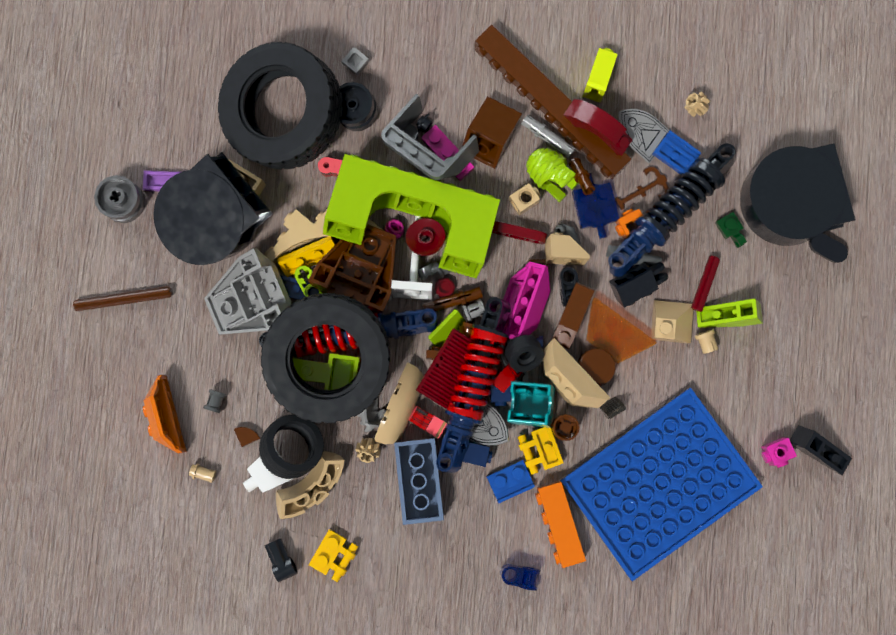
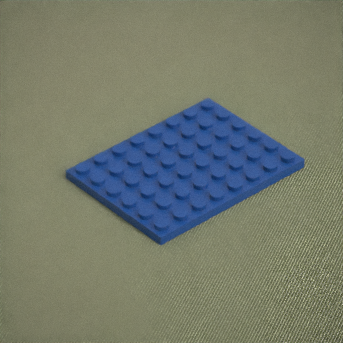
(661, 484)

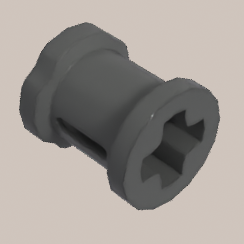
(214, 401)

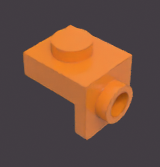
(628, 218)

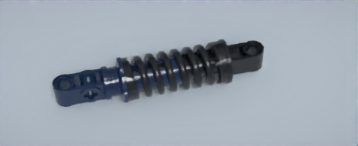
(673, 207)

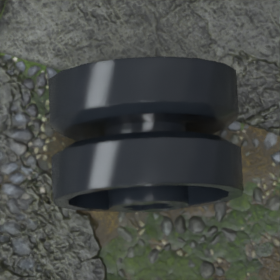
(358, 107)

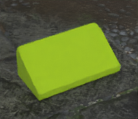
(441, 333)

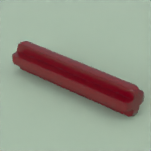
(705, 283)

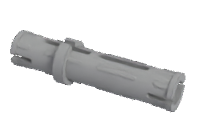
(540, 130)

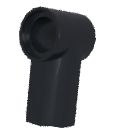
(282, 565)

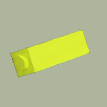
(600, 74)

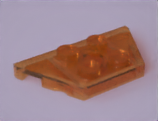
(614, 333)

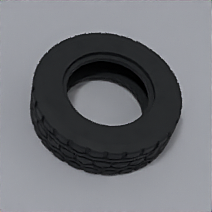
(243, 87)
(317, 403)

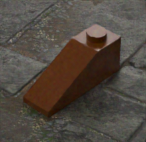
(573, 315)

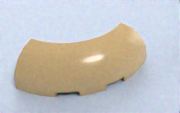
(400, 406)
(312, 489)

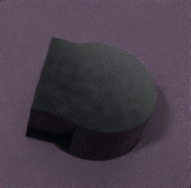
(796, 195)
(208, 212)

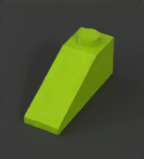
(731, 314)

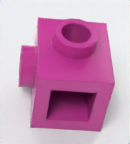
(778, 452)

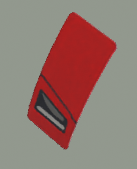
(505, 377)

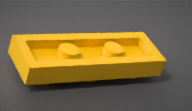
(306, 256)

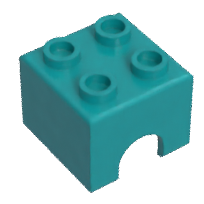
(531, 404)

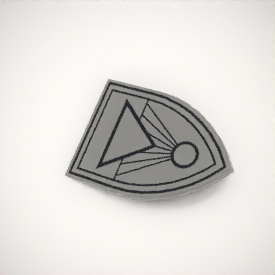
(644, 131)
(492, 430)

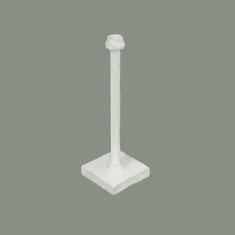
(412, 289)

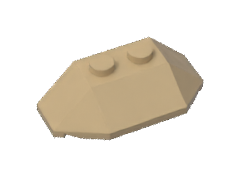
(570, 378)

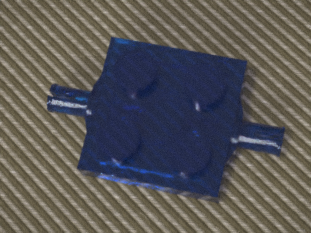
(597, 208)

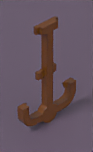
(660, 180)

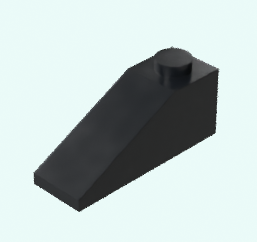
(820, 449)

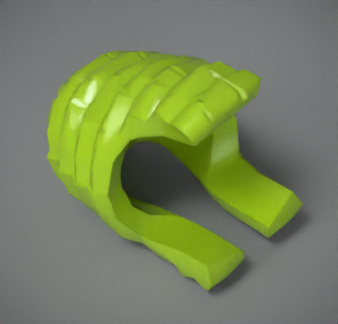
(549, 165)

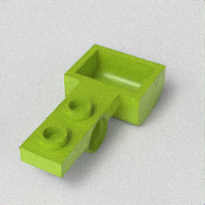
(335, 373)

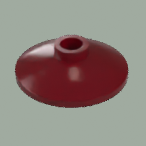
(423, 229)

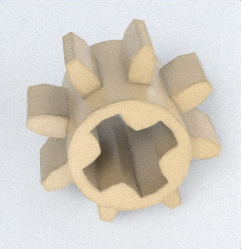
(697, 104)
(368, 450)

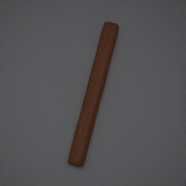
(122, 298)

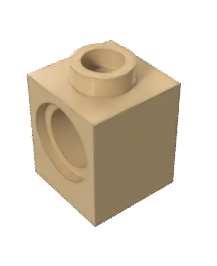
(520, 206)

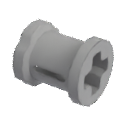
(470, 315)

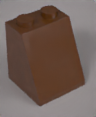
(493, 128)

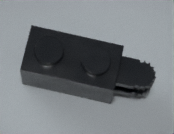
(638, 283)

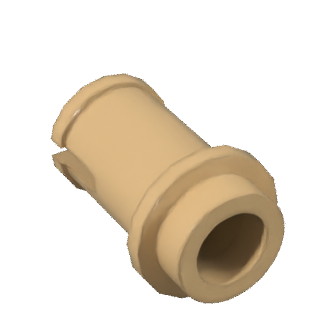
(199, 472)

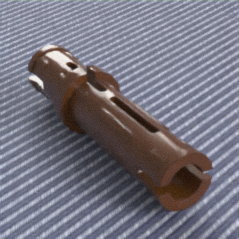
(475, 293)

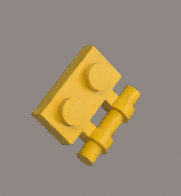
(546, 447)
(327, 553)

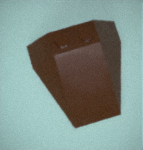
(359, 270)

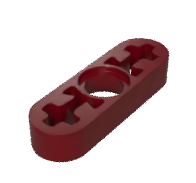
(519, 233)

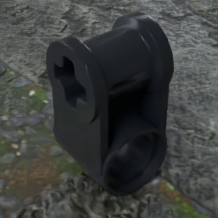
(567, 287)

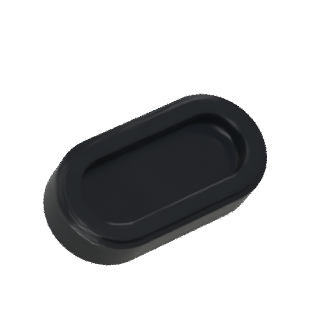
(828, 248)

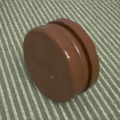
(598, 365)

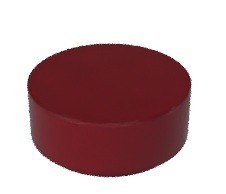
(444, 287)

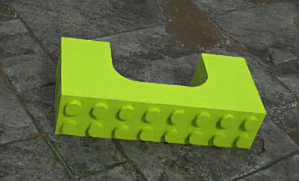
(369, 186)

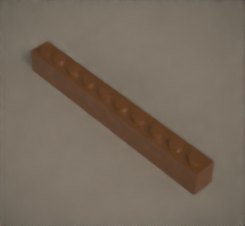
(547, 98)

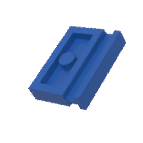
(676, 153)
(510, 481)

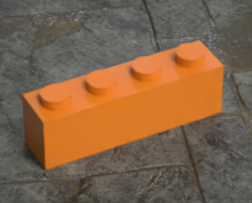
(561, 525)

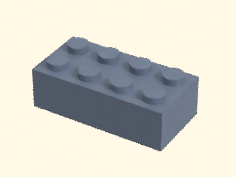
(419, 481)

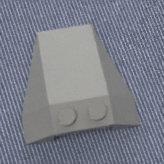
(248, 295)

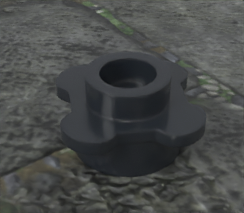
(424, 123)

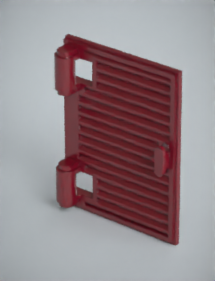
(440, 380)

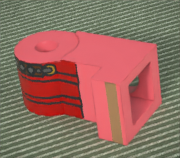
(329, 166)
(428, 422)

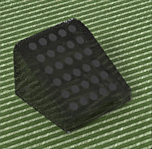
(612, 408)

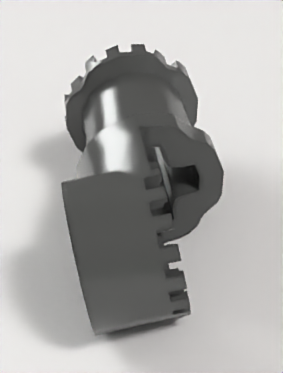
(431, 269)

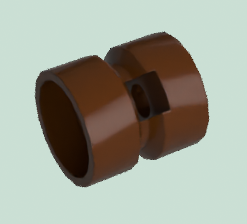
(565, 427)

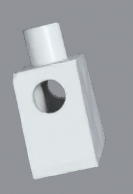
(262, 477)

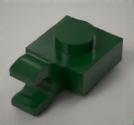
(730, 227)

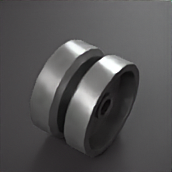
(119, 199)

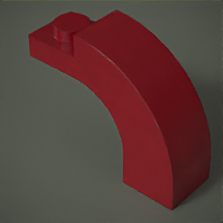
(600, 123)

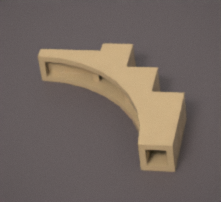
(299, 233)

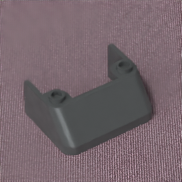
(402, 137)

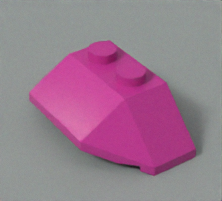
(527, 298)

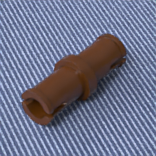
(582, 176)

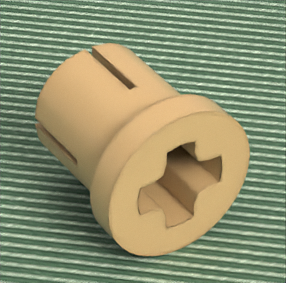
(707, 341)

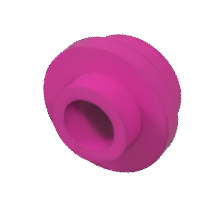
(397, 226)

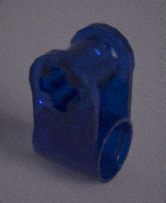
(521, 577)

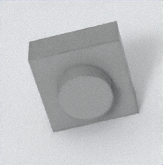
(355, 61)

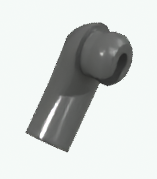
(567, 230)

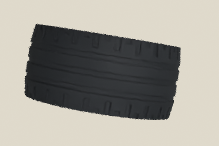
(276, 464)

